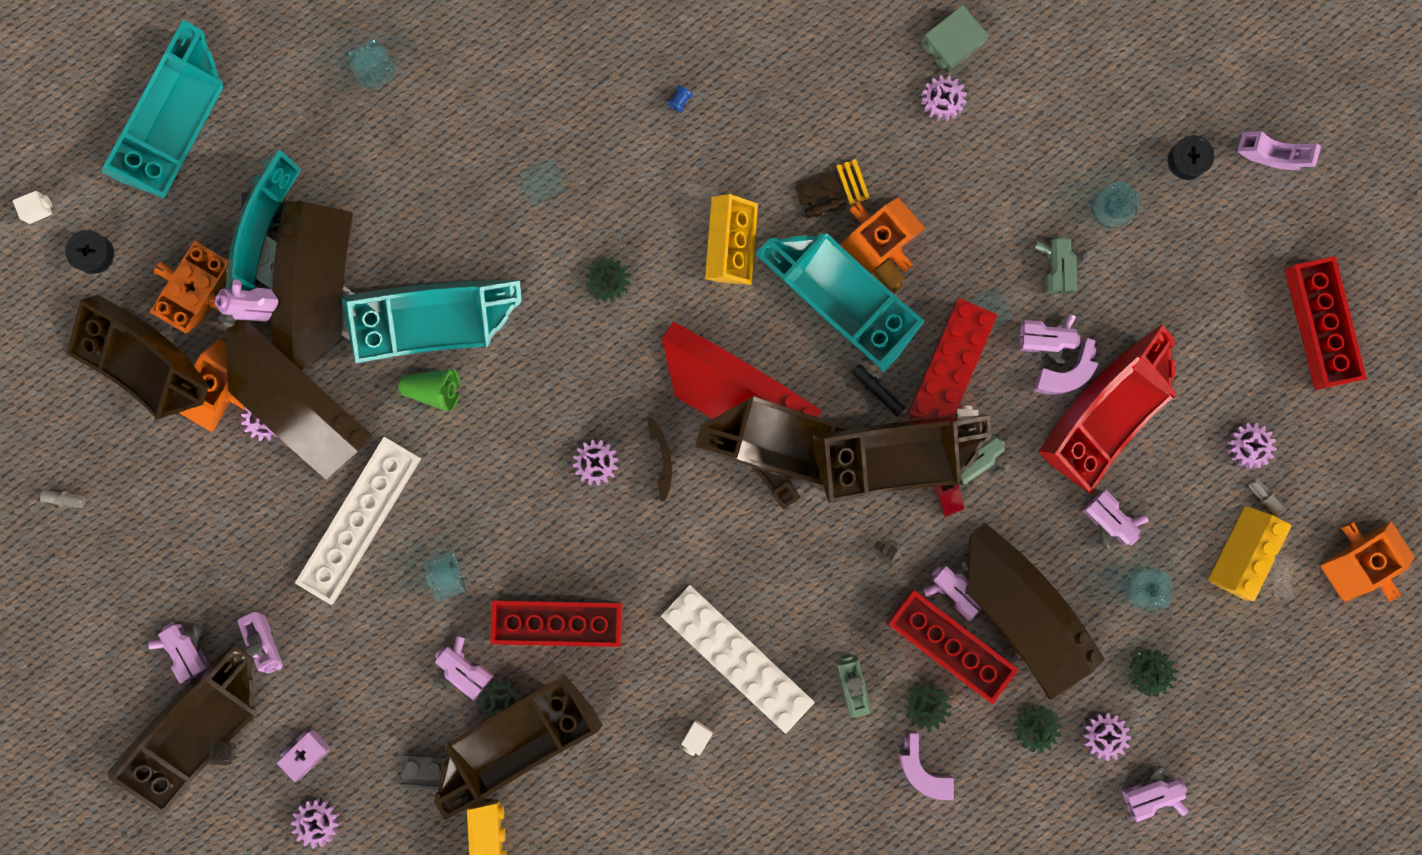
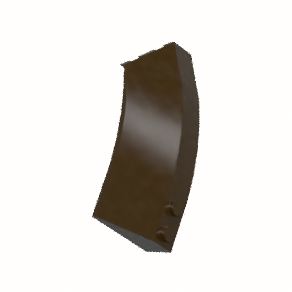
(309, 280)
(135, 358)
(290, 401)
(768, 439)
(898, 455)
(1029, 613)
(179, 738)
(513, 744)

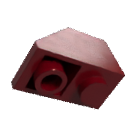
(949, 499)

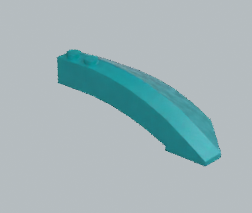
(167, 115)
(256, 218)
(843, 295)
(427, 317)

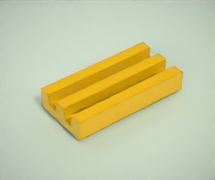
(847, 165)

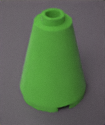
(432, 388)

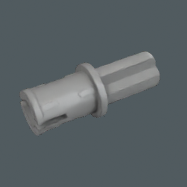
(1266, 497)
(62, 498)

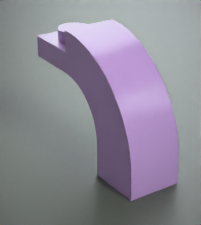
(1264, 150)
(1059, 383)
(931, 785)

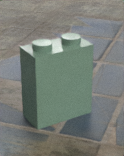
(954, 39)

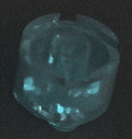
(372, 65)
(1114, 195)
(445, 577)
(1154, 600)

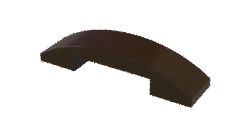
(664, 484)
(780, 487)

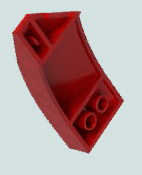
(718, 380)
(1112, 410)

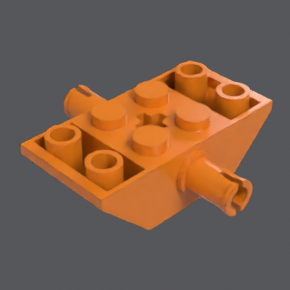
(893, 222)
(177, 301)
(213, 368)
(1368, 562)

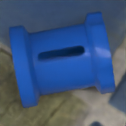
(679, 99)

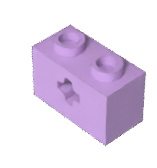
(315, 749)

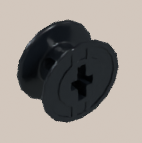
(1199, 150)
(92, 262)

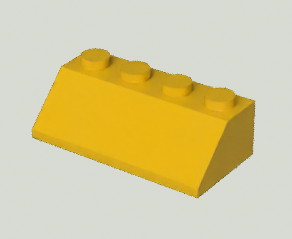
(731, 240)
(1249, 553)
(485, 828)

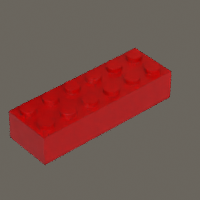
(1325, 323)
(952, 362)
(556, 623)
(951, 646)

